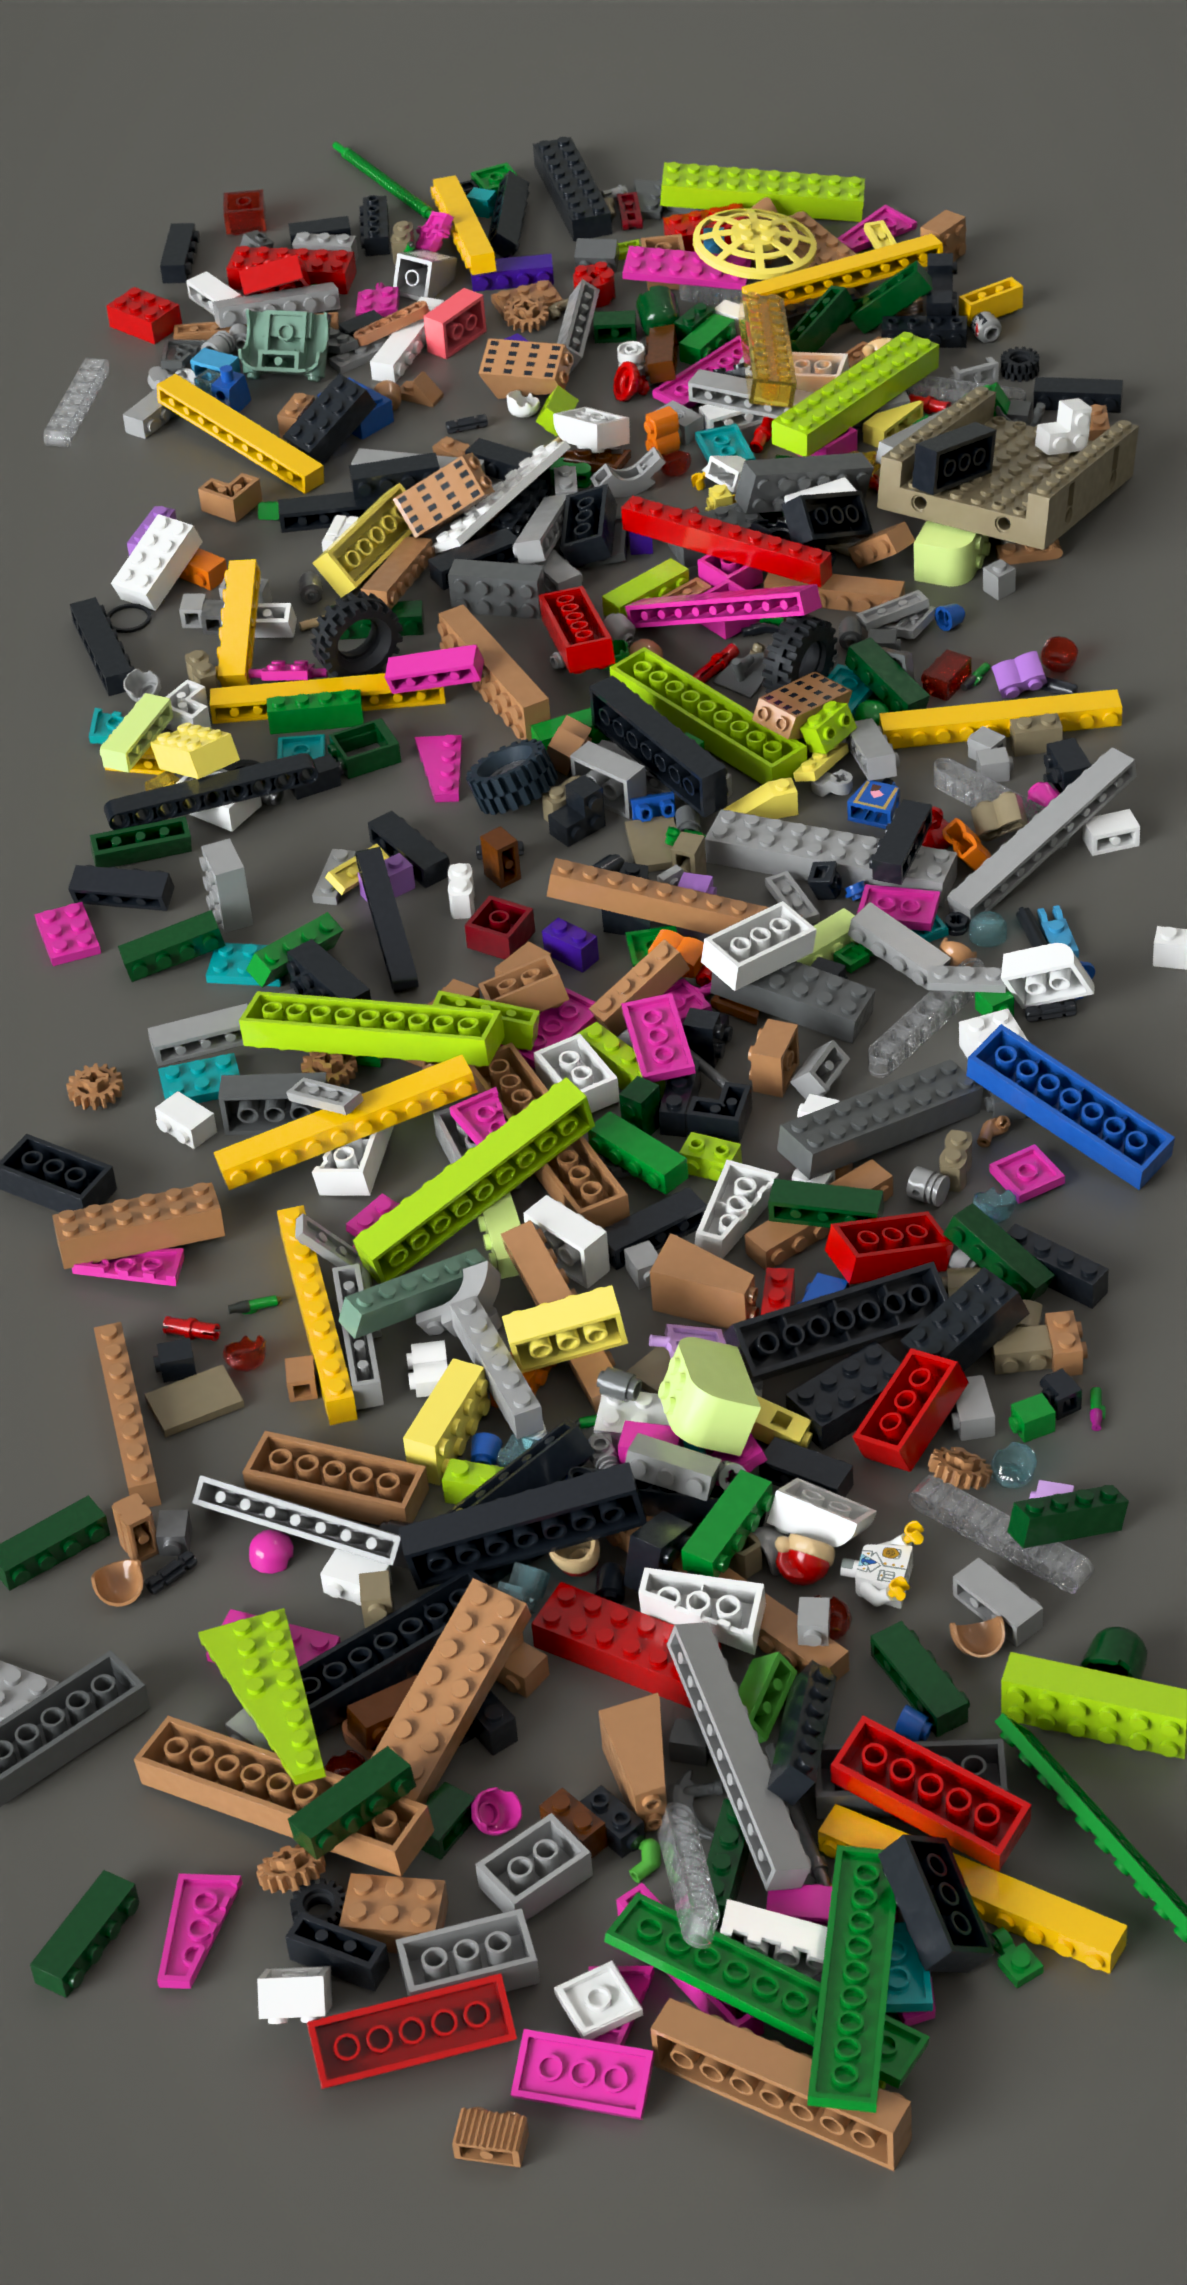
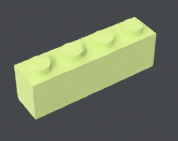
(136, 732)
(830, 936)
(494, 1222)

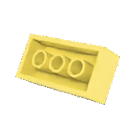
(194, 750)
(565, 1329)
(448, 1419)

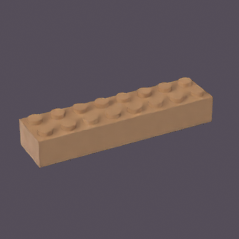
(502, 680)
(454, 1683)
(773, 2082)

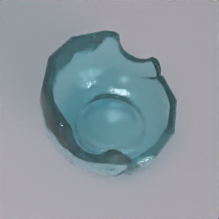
(988, 929)
(994, 1205)
(1014, 1465)

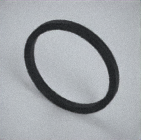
(134, 629)

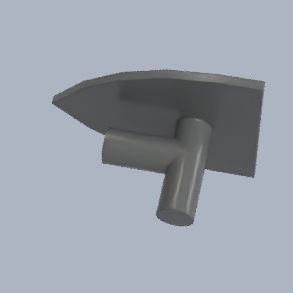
(743, 675)

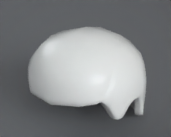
(522, 406)

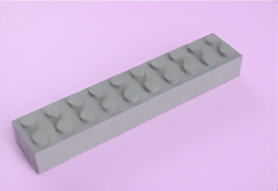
(783, 846)

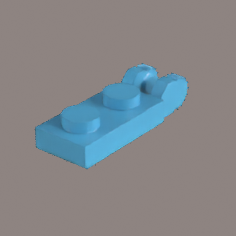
(1057, 930)

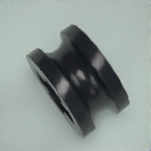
(956, 923)

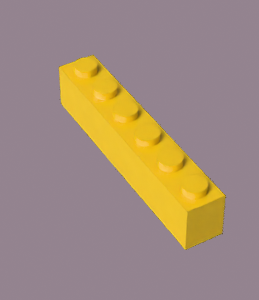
(239, 623)

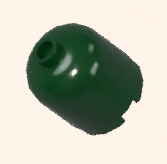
(657, 308)
(1117, 1652)

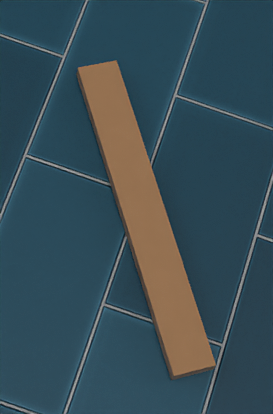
(206, 330)

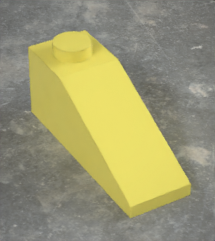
(891, 422)
(771, 800)

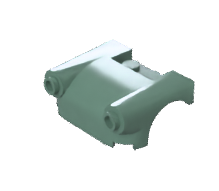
(286, 344)

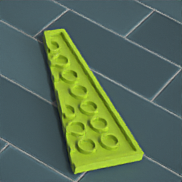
(266, 1678)

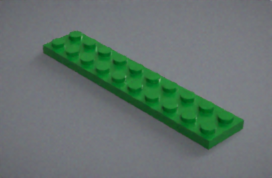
(1093, 1819)
(747, 1981)
(853, 1984)

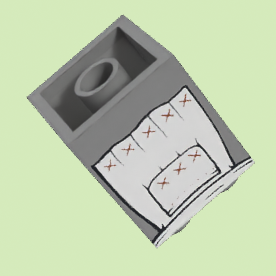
(423, 273)

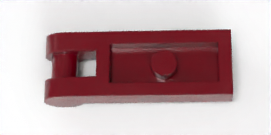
(629, 210)

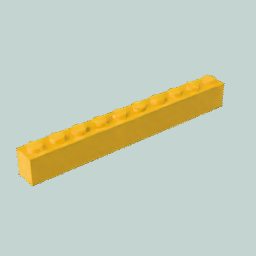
(465, 229)
(848, 271)
(240, 433)
(250, 701)
(958, 722)
(329, 1130)
(318, 1321)
(1000, 1898)

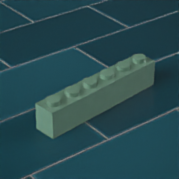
(405, 1295)

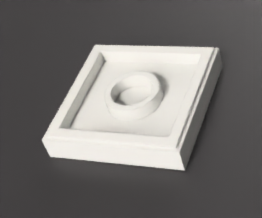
(598, 2001)

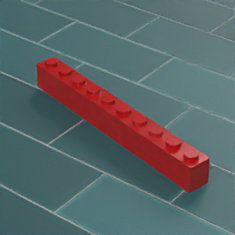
(727, 541)

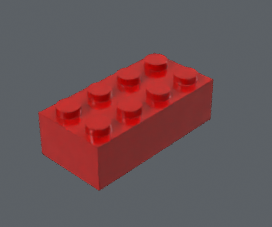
(686, 224)
(887, 1246)
(910, 1409)

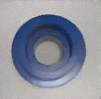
(855, 891)

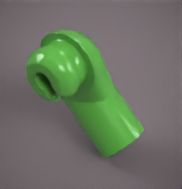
(650, 1861)

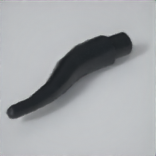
(760, 628)

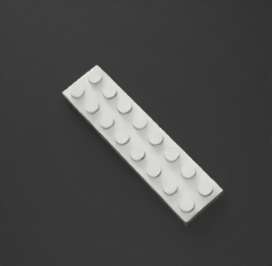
(504, 492)

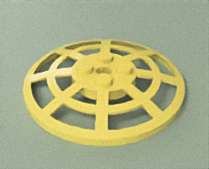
(757, 237)

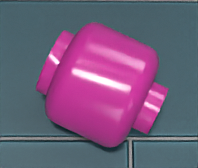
(1043, 793)

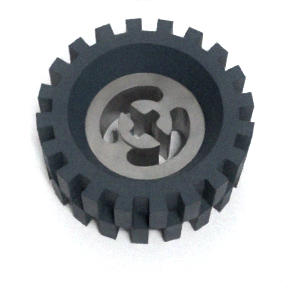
(511, 776)

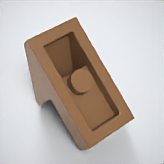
(421, 391)

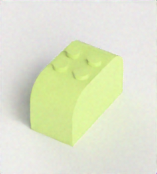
(948, 554)
(709, 1396)

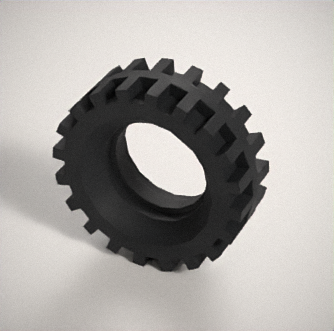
(376, 648)
(798, 649)

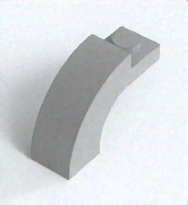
(632, 479)
(478, 1280)

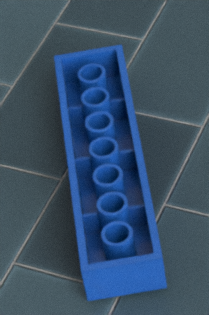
(1070, 1106)

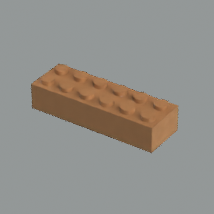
(828, 246)
(138, 1225)
(336, 1479)

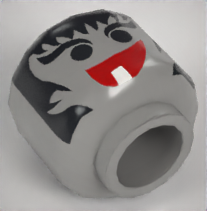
(985, 327)

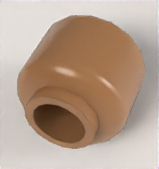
(391, 391)

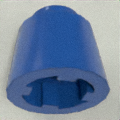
(949, 616)
(485, 1448)
(913, 1724)

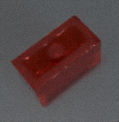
(946, 674)

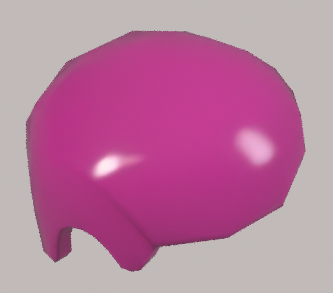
(270, 1551)
(496, 1811)

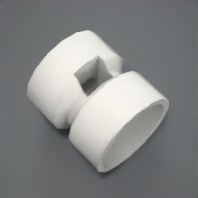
(633, 352)

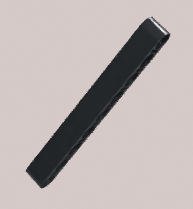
(211, 791)

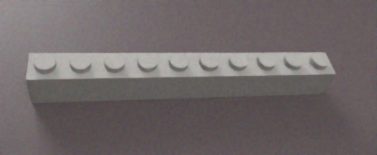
(1043, 834)
(738, 1757)

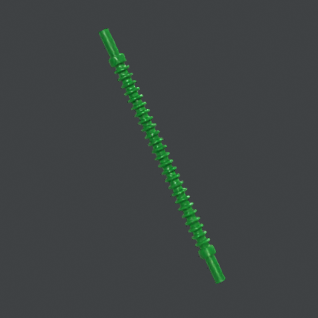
(383, 180)

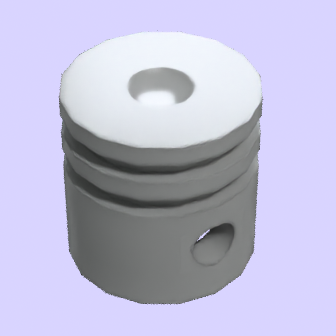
(221, 342)
(928, 1186)

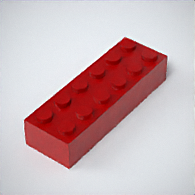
(321, 264)
(577, 629)
(609, 1640)
(931, 1793)
(411, 2031)

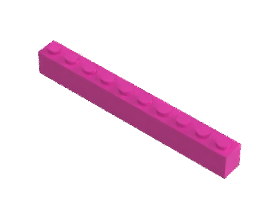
(724, 606)

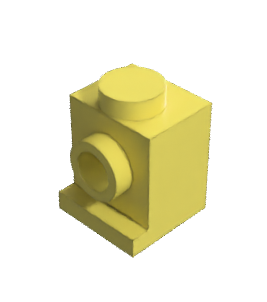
(718, 496)

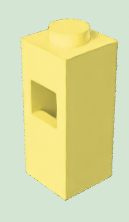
(780, 1423)

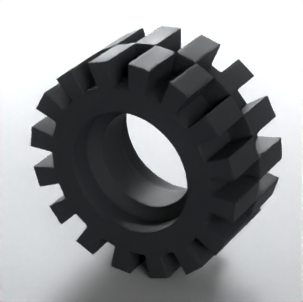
(1020, 364)
(319, 1894)

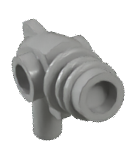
(605, 1452)

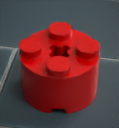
(600, 277)

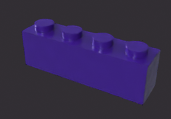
(515, 272)

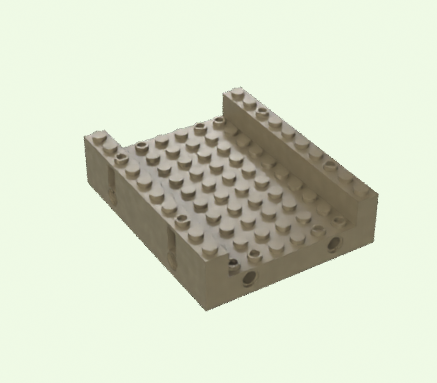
(1031, 489)

